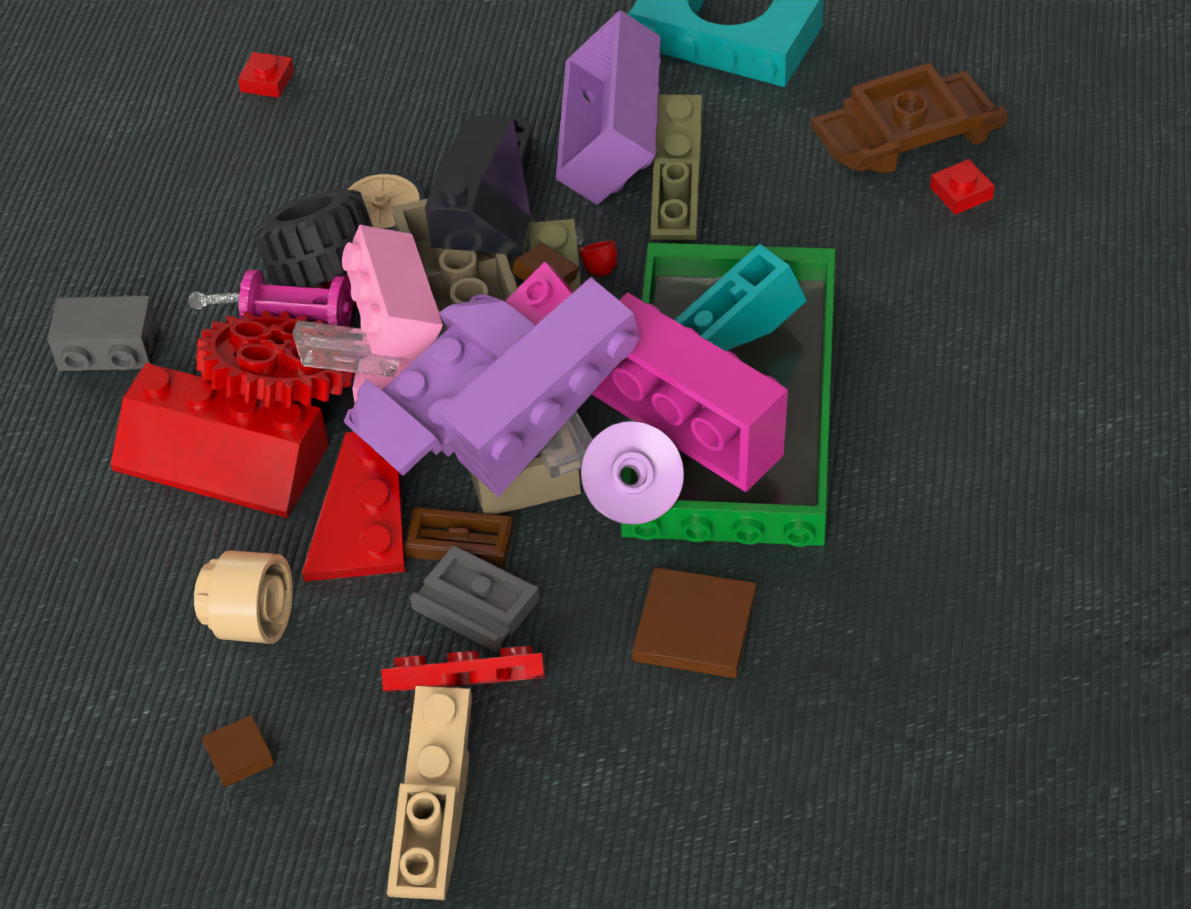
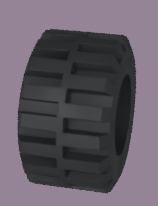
(308, 236)

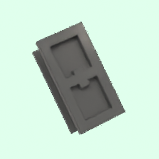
(102, 333)

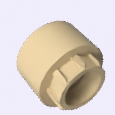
(245, 596)

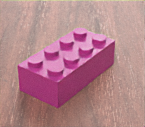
(699, 398)

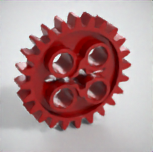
(262, 361)

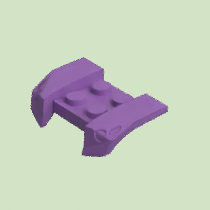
(403, 416)

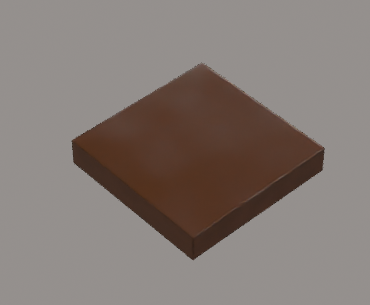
(694, 622)

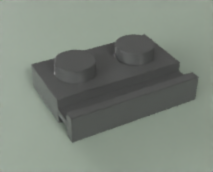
(475, 598)

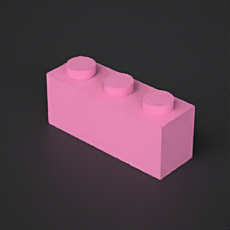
(391, 292)

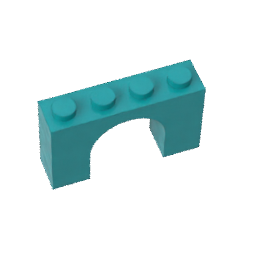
(759, 49)

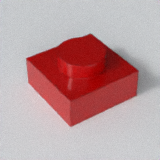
(266, 74)
(962, 186)

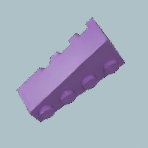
(538, 385)

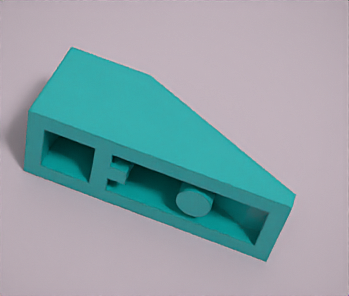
(745, 301)

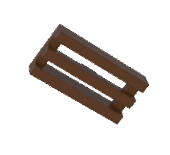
(435, 544)

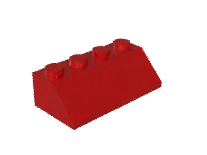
(217, 445)

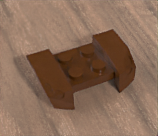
(904, 114)

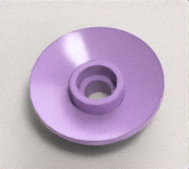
(652, 458)

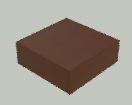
(533, 259)
(237, 751)

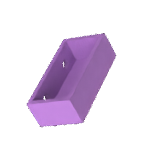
(616, 130)

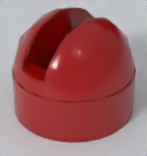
(599, 257)

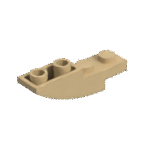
(431, 794)

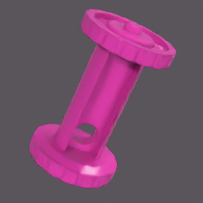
(329, 305)

